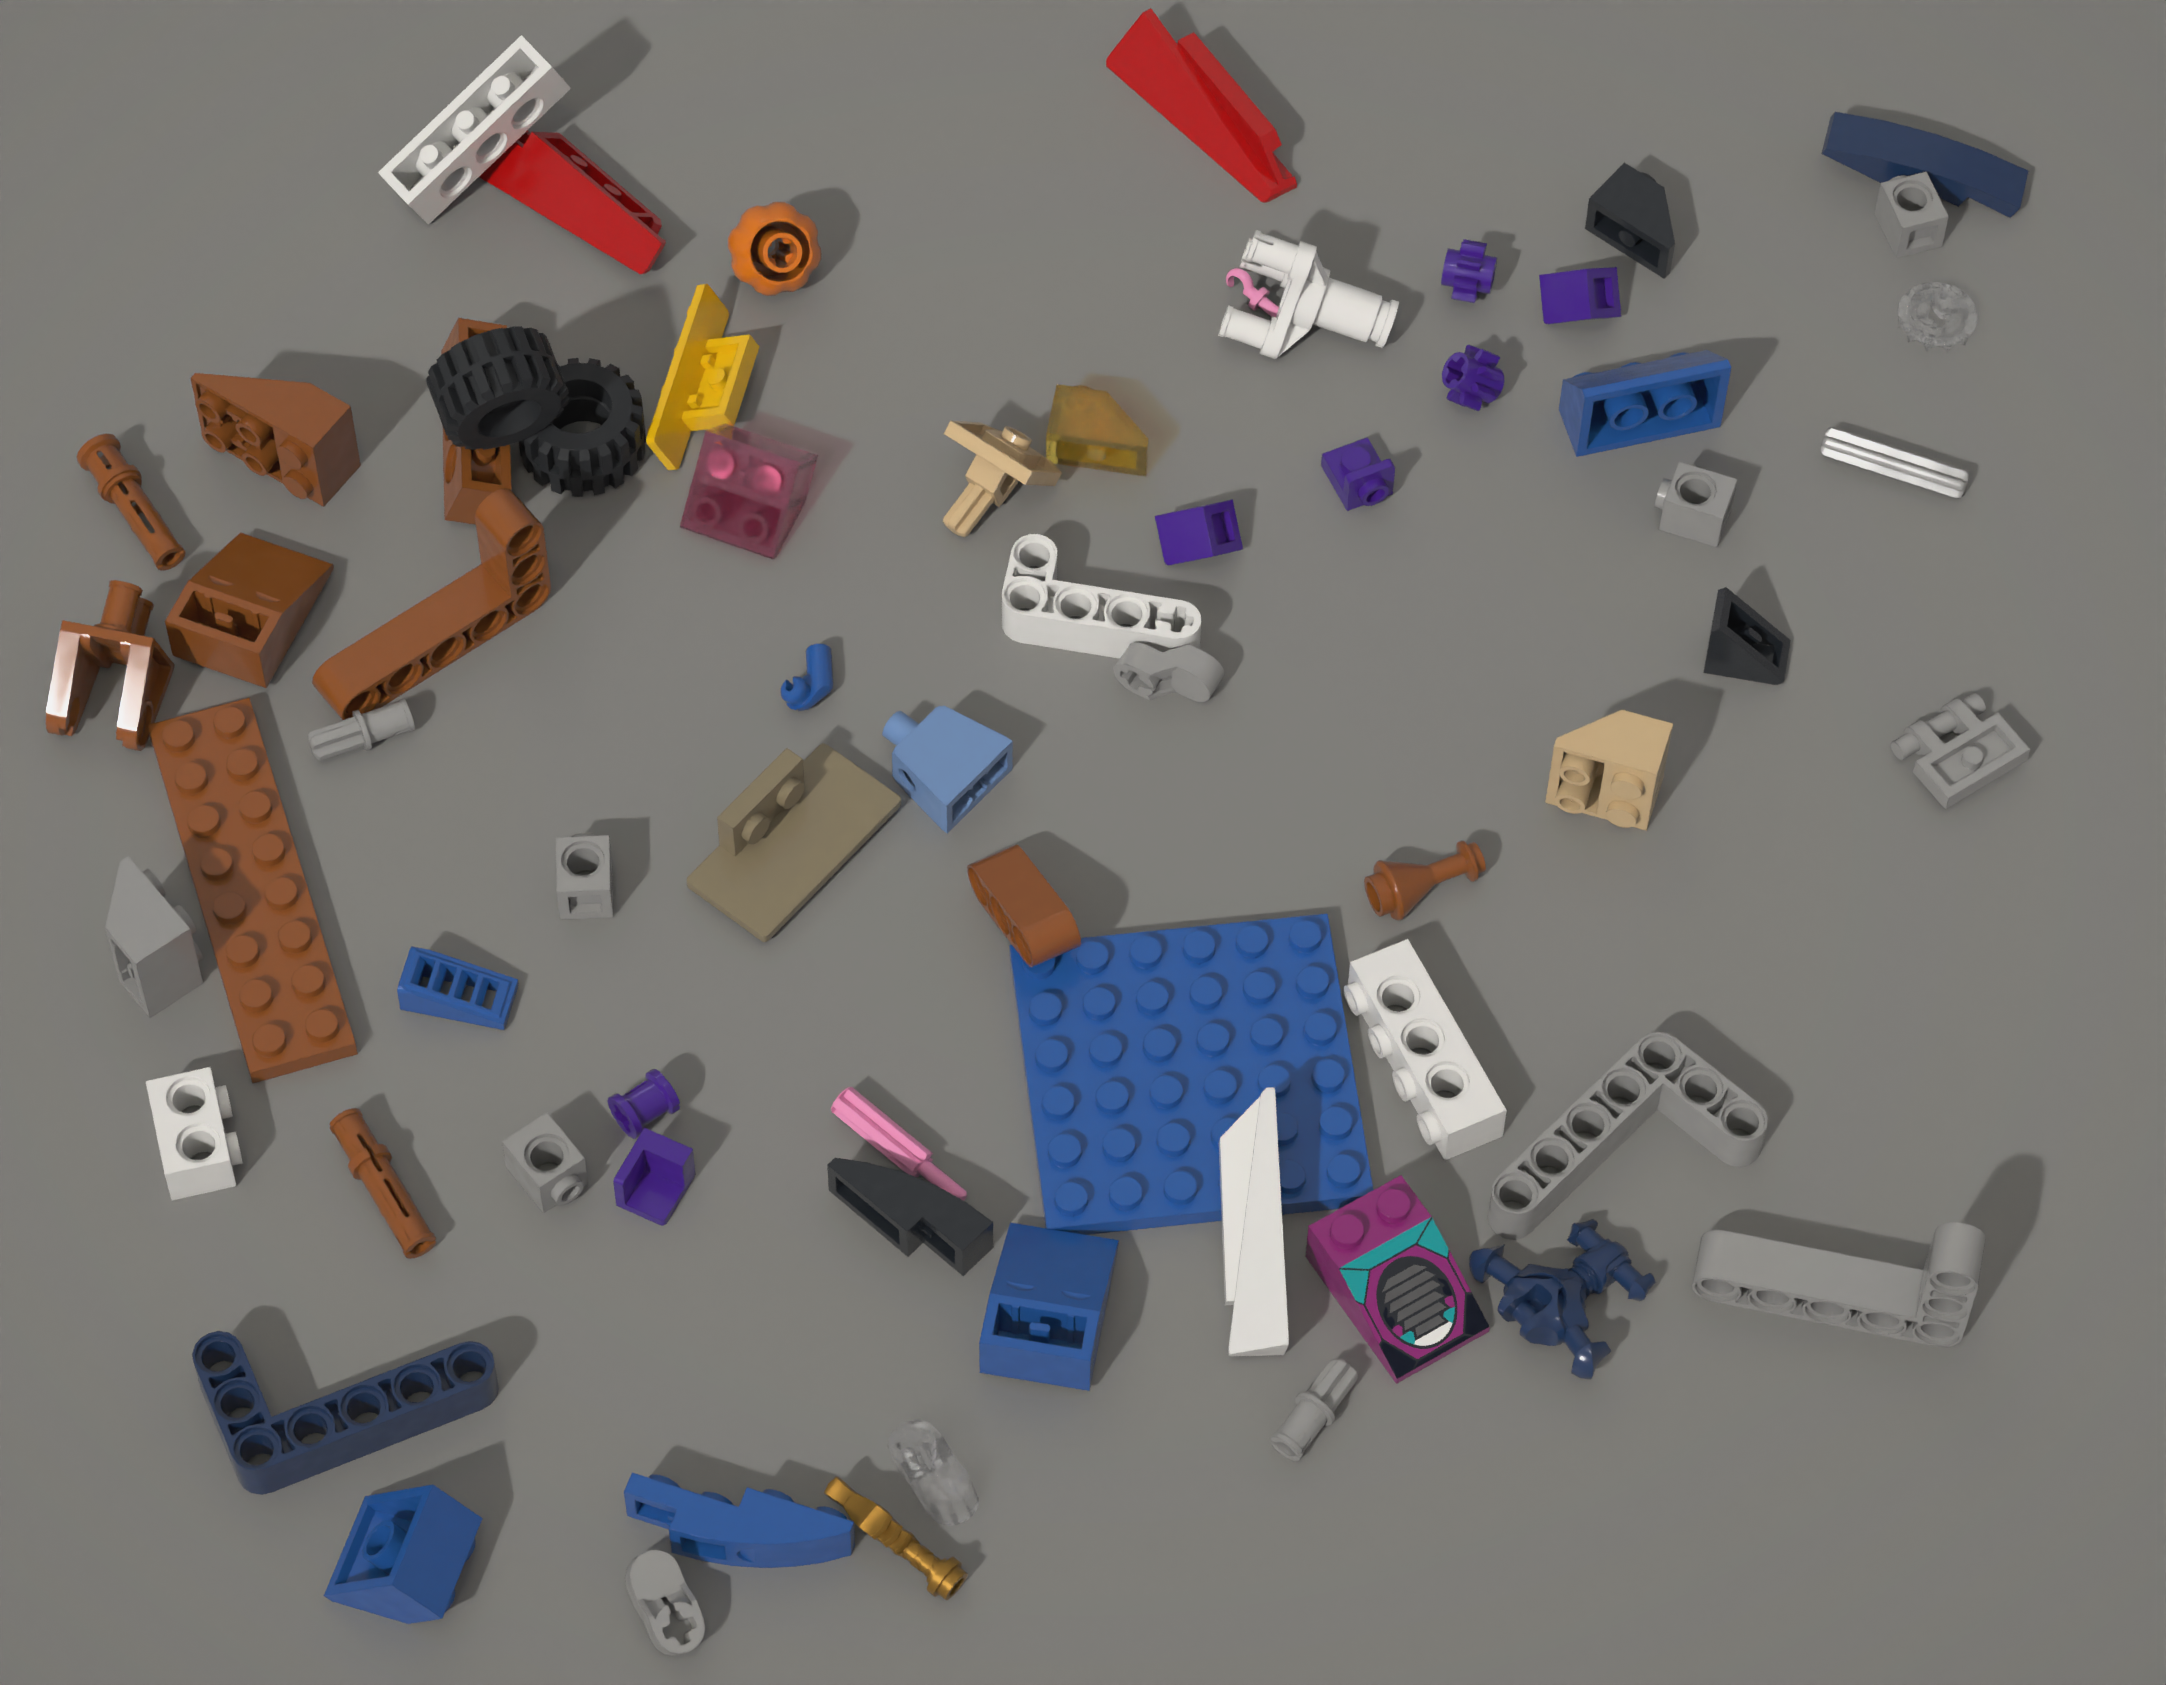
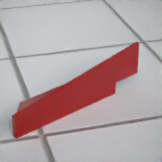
(579, 196)

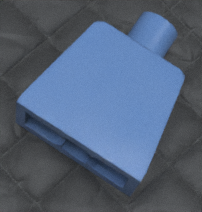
(947, 762)

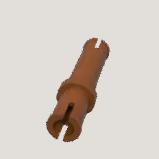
(372, 1165)

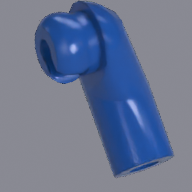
(815, 684)

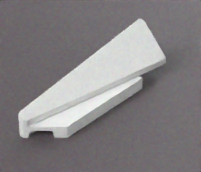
(1254, 1232)

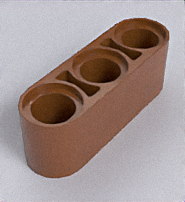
(1024, 905)

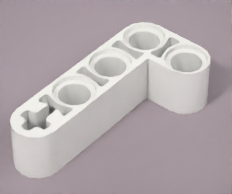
(1154, 619)

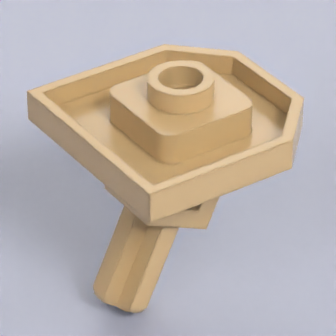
(999, 465)

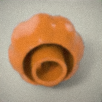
(794, 252)

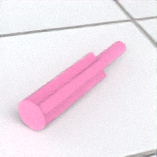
(891, 1139)

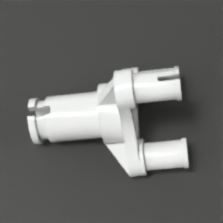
(1307, 300)

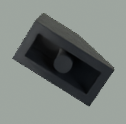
(1634, 218)

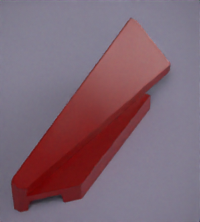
(1202, 103)

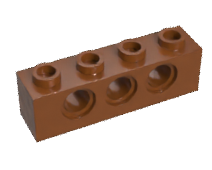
(468, 472)

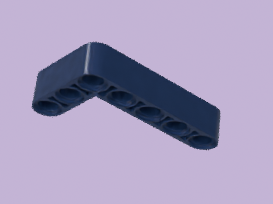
(335, 1413)

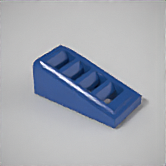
(443, 968)

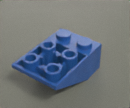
(1047, 1306)

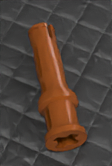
(161, 543)

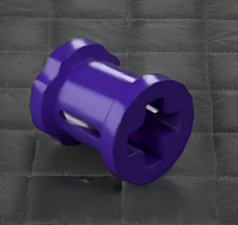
(643, 1103)

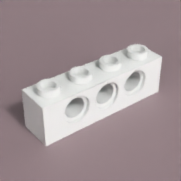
(474, 130)
(1400, 979)

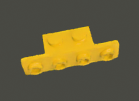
(703, 379)

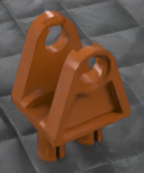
(116, 640)

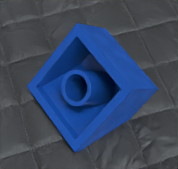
(405, 1554)

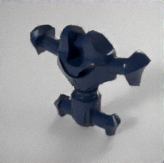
(1552, 1300)

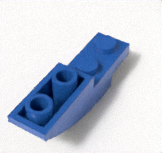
(760, 1533)

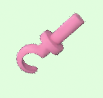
(1257, 298)

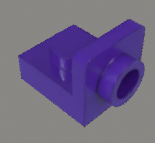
(1359, 474)

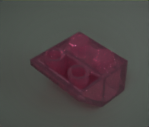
(747, 489)

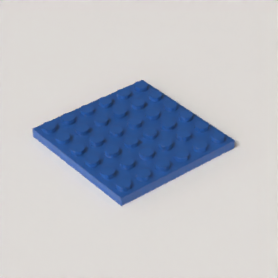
(1160, 1045)

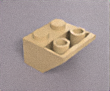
(1611, 768)

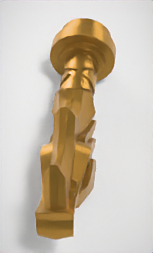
(943, 1575)

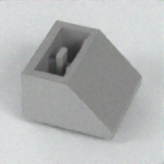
(151, 940)

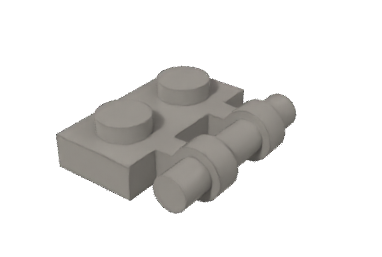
(1967, 761)

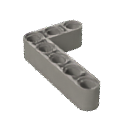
(1614, 1123)
(1846, 1289)

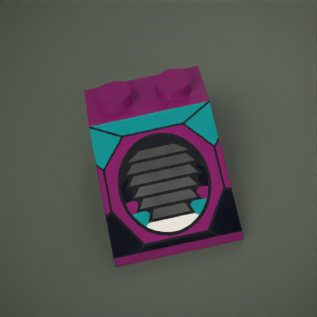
(1395, 1279)

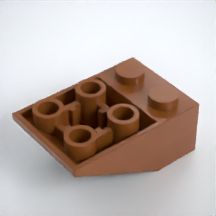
(280, 431)
(245, 608)

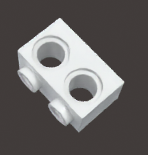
(186, 1134)

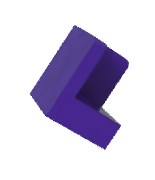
(1580, 295)
(1199, 532)
(654, 1177)

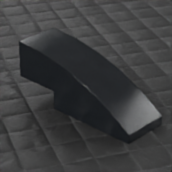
(912, 1212)

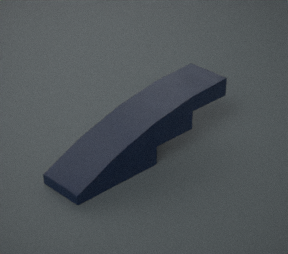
(1955, 169)

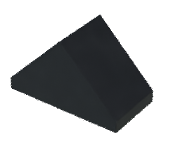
(1745, 643)

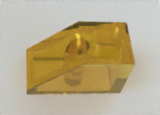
(1094, 433)

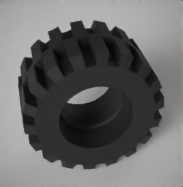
(497, 388)
(598, 456)

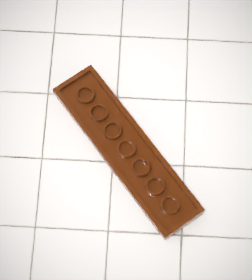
(252, 891)

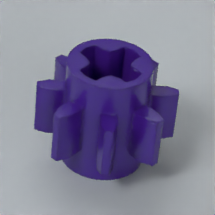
(1469, 271)
(1473, 377)

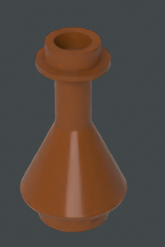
(1400, 886)

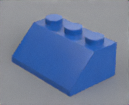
(1644, 401)

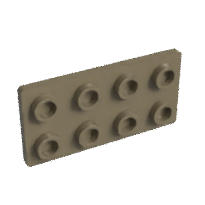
(790, 837)

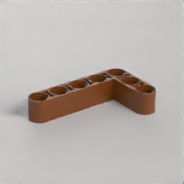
(451, 621)

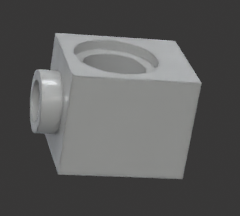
(1911, 214)
(1699, 521)
(584, 894)
(539, 1144)

